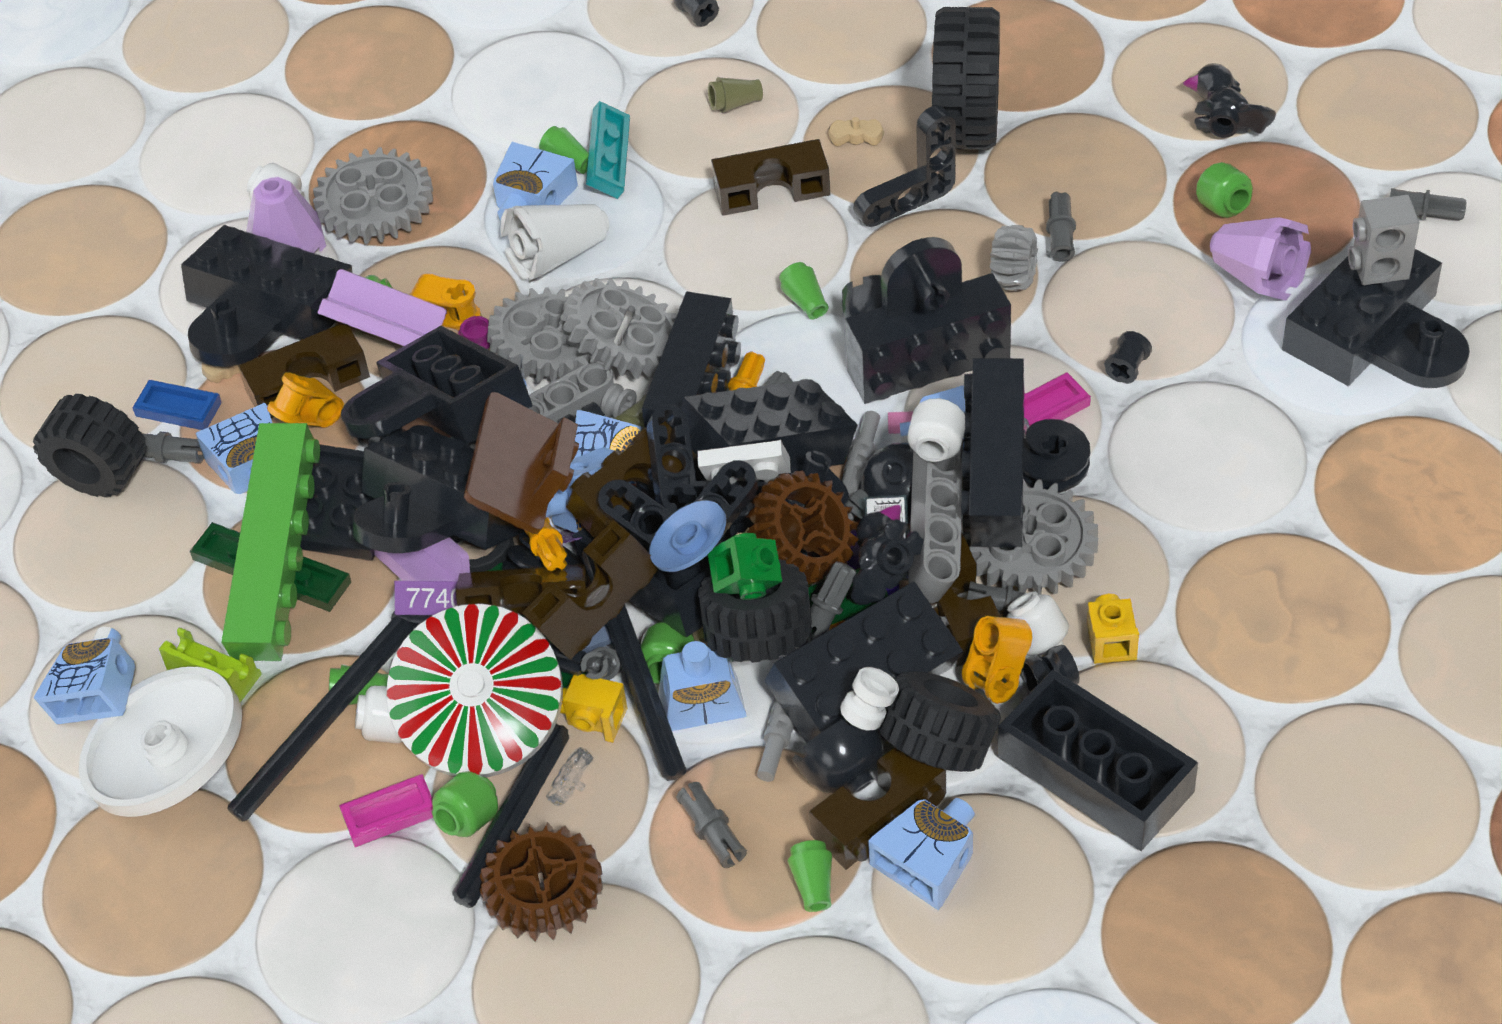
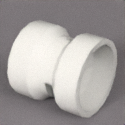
(871, 695)

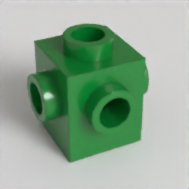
(745, 566)

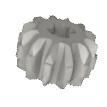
(1014, 257)

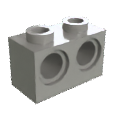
(1384, 240)

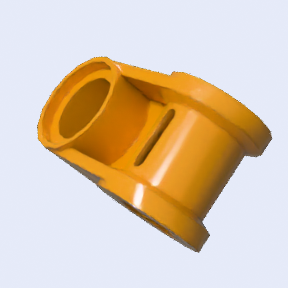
(449, 295)
(306, 402)
(995, 654)

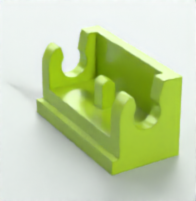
(239, 674)

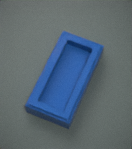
(177, 405)

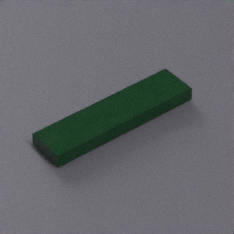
(315, 582)

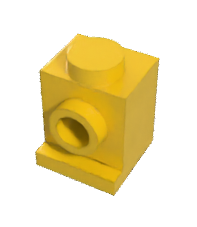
(1112, 621)
(594, 705)

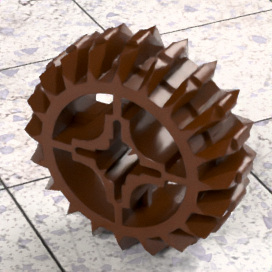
(823, 526)
(513, 885)

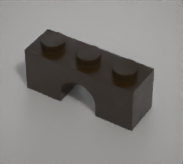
(795, 166)
(325, 355)
(629, 466)
(620, 572)
(517, 587)
(963, 614)
(850, 823)

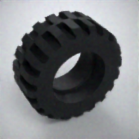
(968, 72)

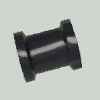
(700, 10)
(1131, 351)

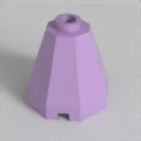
(284, 216)
(1263, 254)

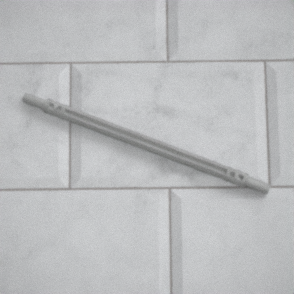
(779, 725)

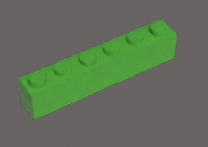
(271, 542)

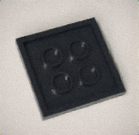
(334, 501)

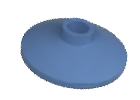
(688, 536)

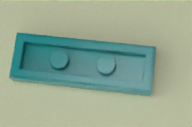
(608, 150)

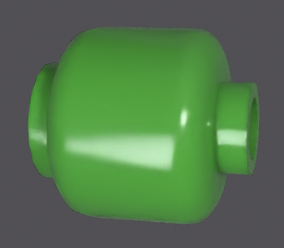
(1224, 190)
(658, 643)
(464, 804)

